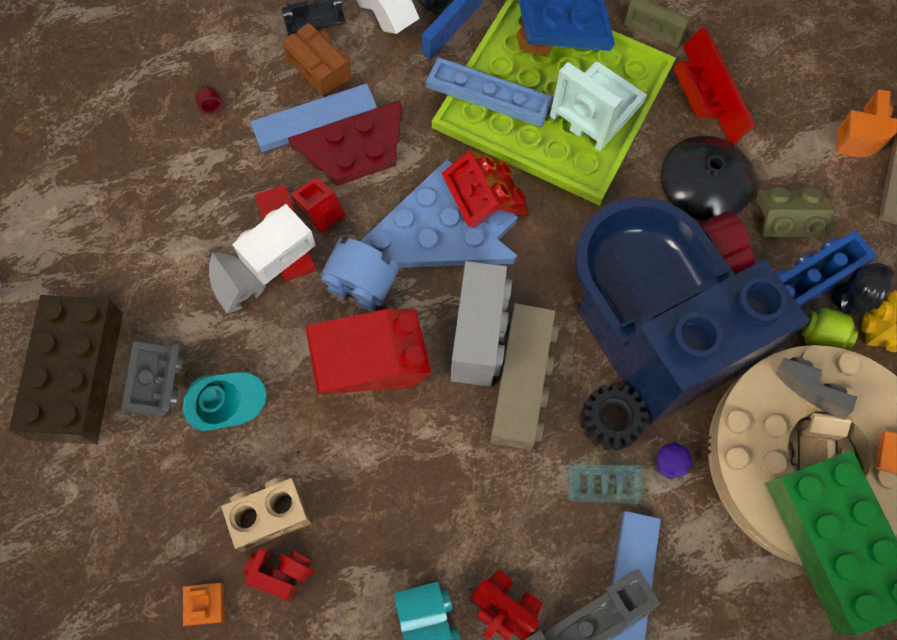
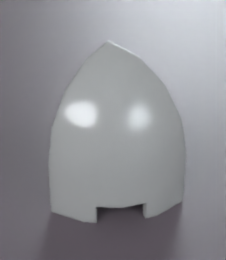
(232, 281)

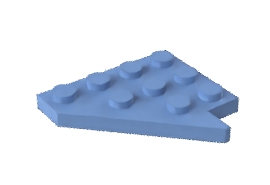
(433, 233)

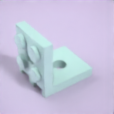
(595, 101)

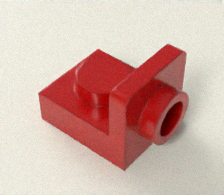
(318, 203)
(273, 583)

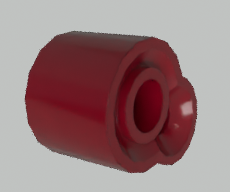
(730, 239)

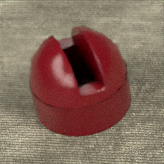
(208, 100)

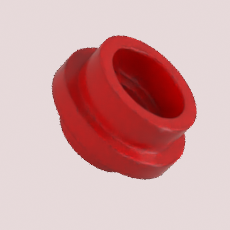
(296, 566)

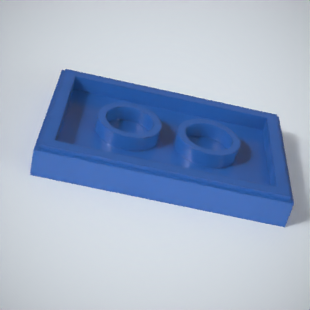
(567, 23)

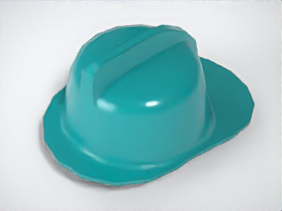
(223, 400)

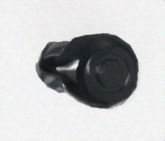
(864, 289)

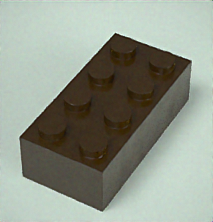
(67, 370)

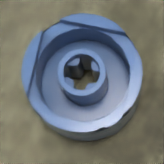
(359, 272)

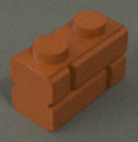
(317, 59)

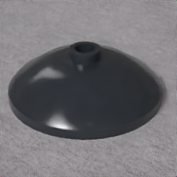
(698, 187)

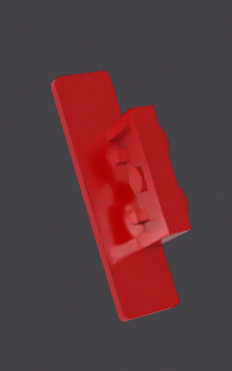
(712, 88)

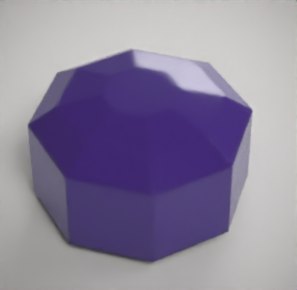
(673, 460)

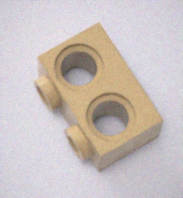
(268, 523)

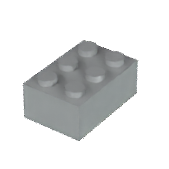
(481, 324)

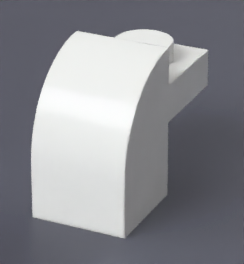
(392, 14)

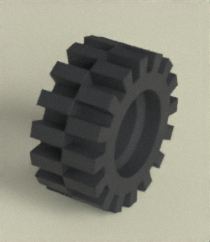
(625, 400)

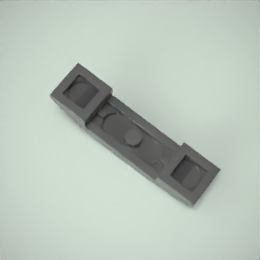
(607, 615)

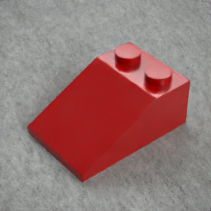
(368, 352)

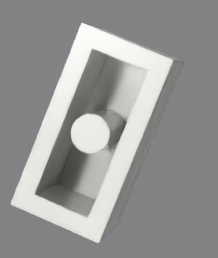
(274, 244)

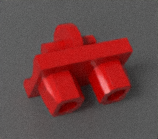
(502, 612)

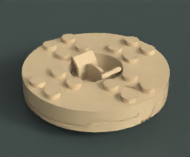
(771, 431)

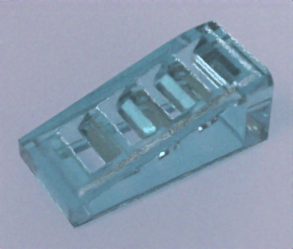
(620, 471)

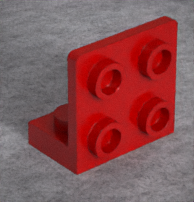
(483, 188)

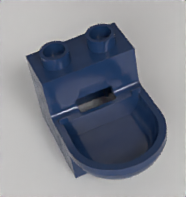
(673, 306)

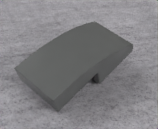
(804, 379)

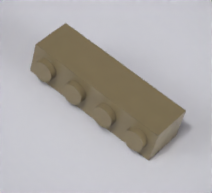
(523, 378)

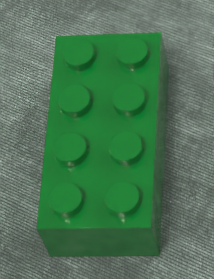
(841, 541)

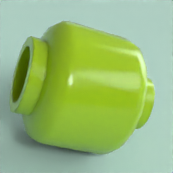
(829, 328)

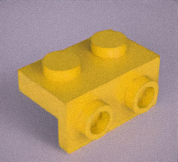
(881, 324)

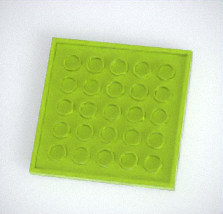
(552, 150)

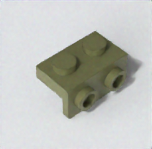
(794, 212)

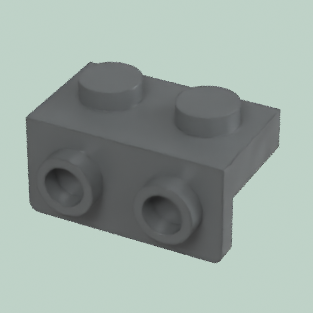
(151, 378)

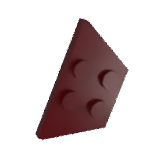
(353, 145)

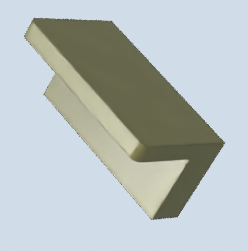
(657, 21)

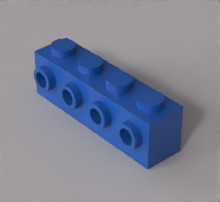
(827, 269)

